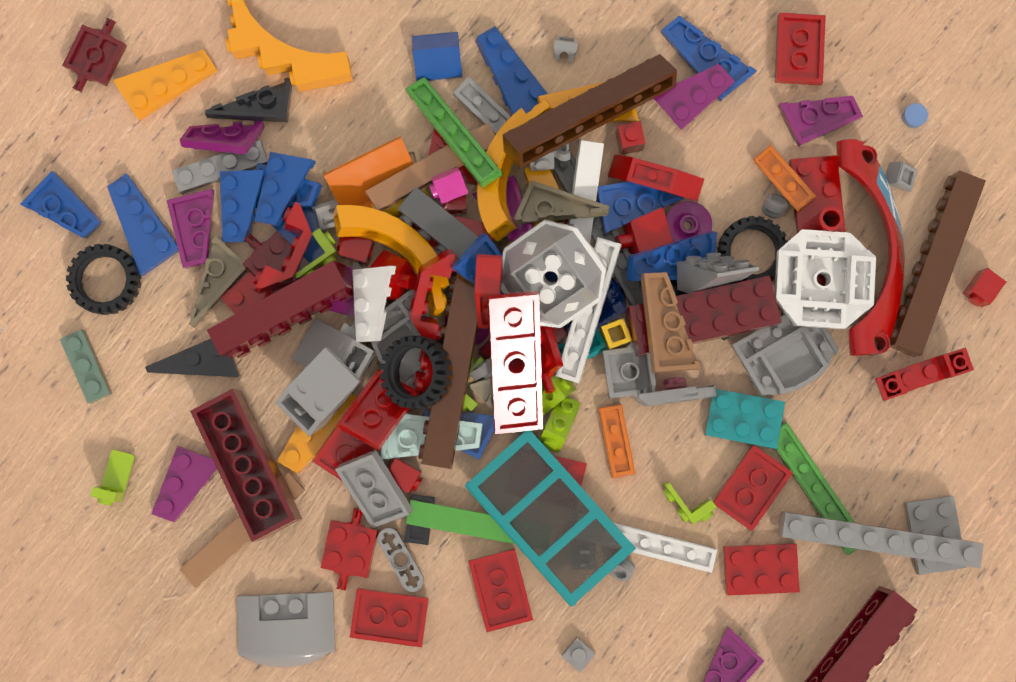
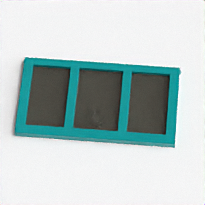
(550, 517)

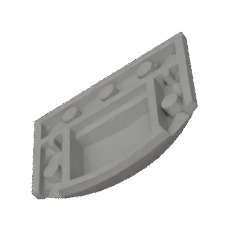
(396, 326)
(785, 356)
(286, 627)

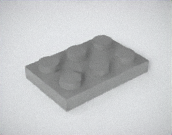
(374, 489)
(937, 518)

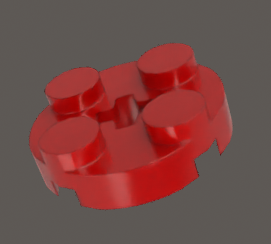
(423, 377)

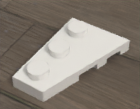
(370, 296)

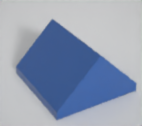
(437, 56)

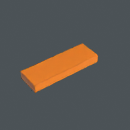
(784, 178)
(616, 441)

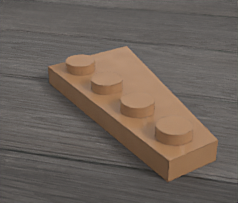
(667, 337)

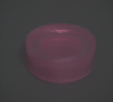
(674, 383)

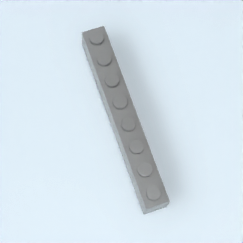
(880, 539)

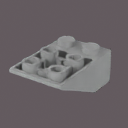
(711, 272)
(351, 353)
(318, 392)

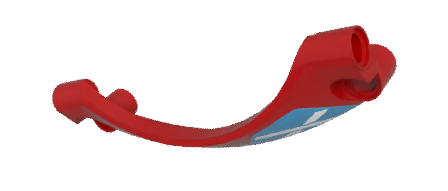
(881, 317)

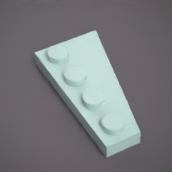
(409, 435)

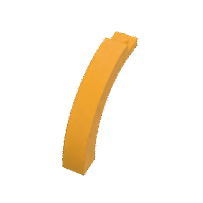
(492, 198)
(399, 236)

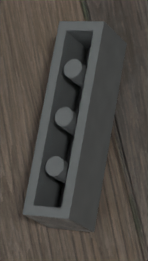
(435, 223)

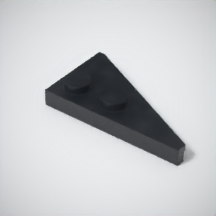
(261, 105)
(197, 360)

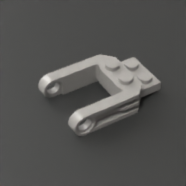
(633, 377)

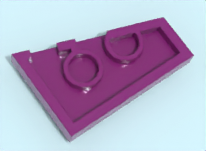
(814, 119)
(192, 226)

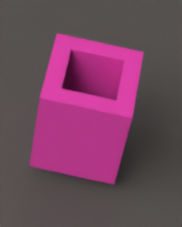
(448, 185)

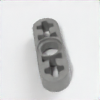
(403, 578)

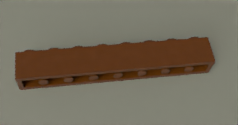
(589, 111)
(936, 263)
(459, 342)

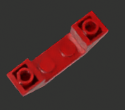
(656, 177)
(437, 266)
(272, 278)
(487, 283)
(924, 373)

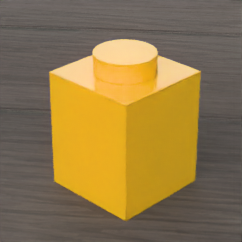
(615, 334)

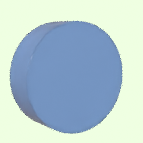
(915, 115)

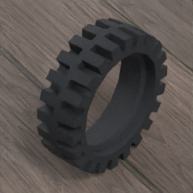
(753, 223)
(76, 274)
(392, 378)

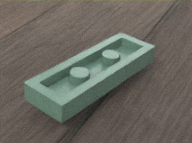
(85, 366)

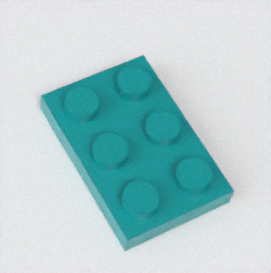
(745, 418)

